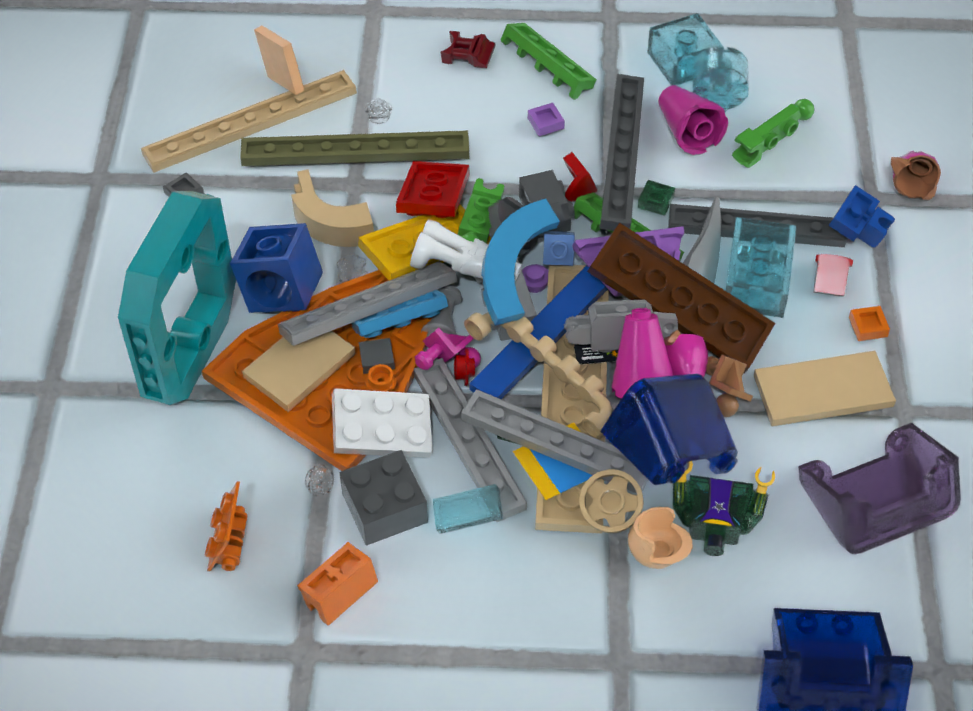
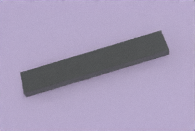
(809, 229)

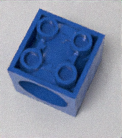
(277, 268)

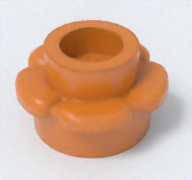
(381, 373)

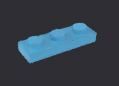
(401, 314)

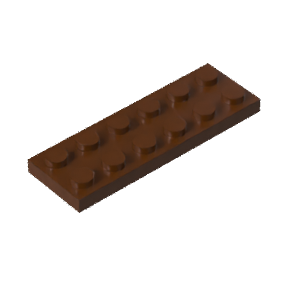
(701, 307)

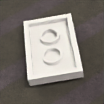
(381, 423)

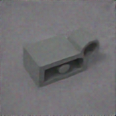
(546, 186)

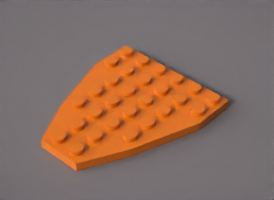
(312, 418)

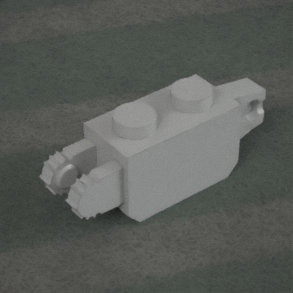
(605, 323)

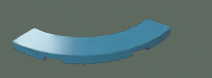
(501, 257)

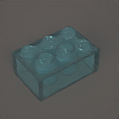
(761, 265)

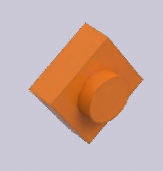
(869, 323)

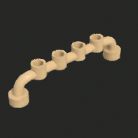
(565, 369)

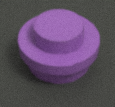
(535, 277)

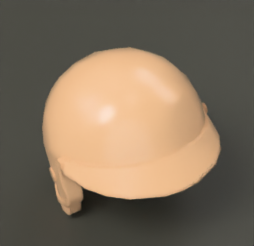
(657, 540)

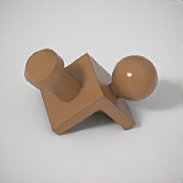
(727, 377)

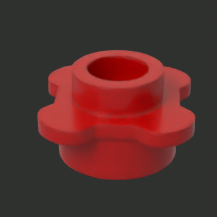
(464, 367)

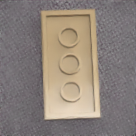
(824, 388)

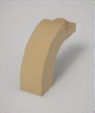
(326, 222)

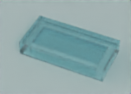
(467, 508)

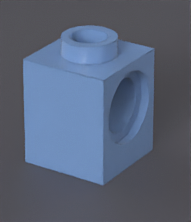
(558, 248)

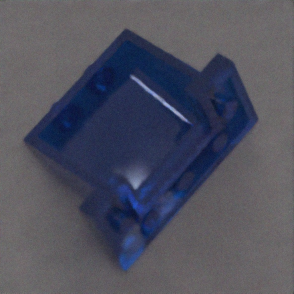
(831, 664)

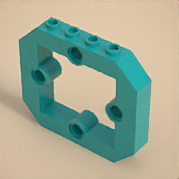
(184, 233)

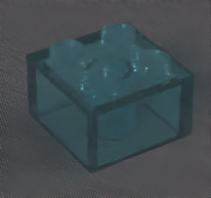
(677, 45)

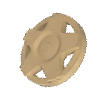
(611, 501)

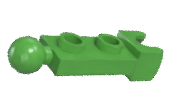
(771, 132)
(476, 216)

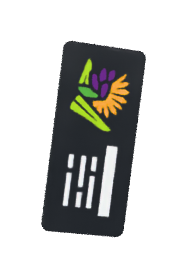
(586, 356)

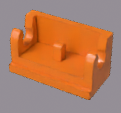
(338, 583)

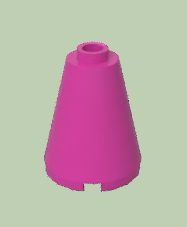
(693, 119)
(640, 351)

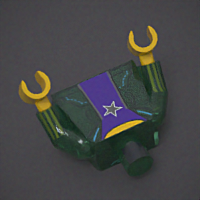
(719, 508)

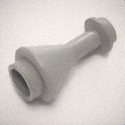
(443, 319)

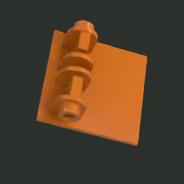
(229, 527)

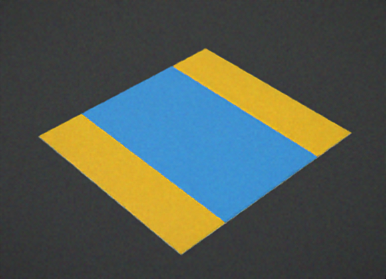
(550, 474)

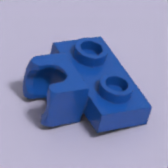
(860, 219)

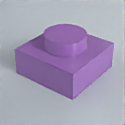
(546, 119)

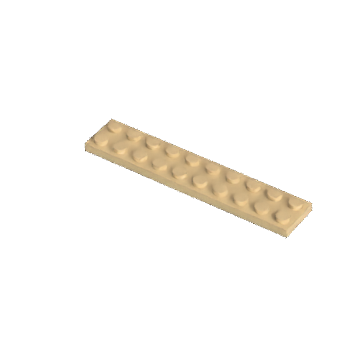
(565, 406)

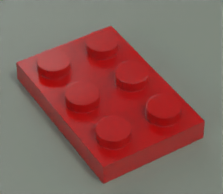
(433, 189)

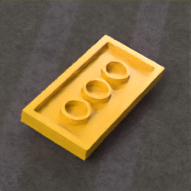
(393, 246)

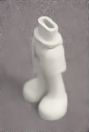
(437, 243)

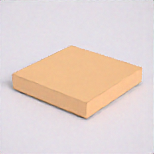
(279, 60)

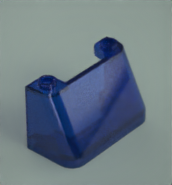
(669, 423)

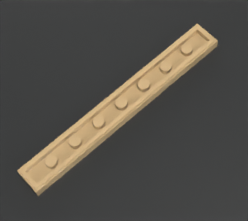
(247, 121)

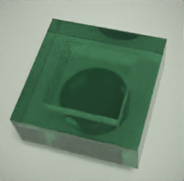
(656, 197)

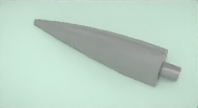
(705, 252)

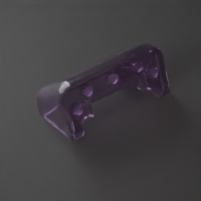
(889, 495)

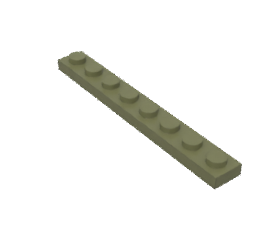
(354, 148)

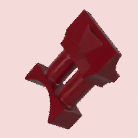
(475, 50)

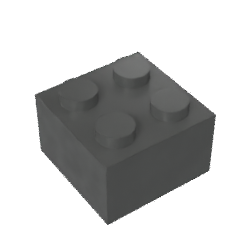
(383, 497)

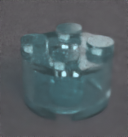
(721, 76)

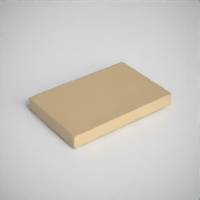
(293, 372)

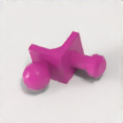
(445, 346)

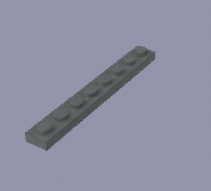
(622, 152)

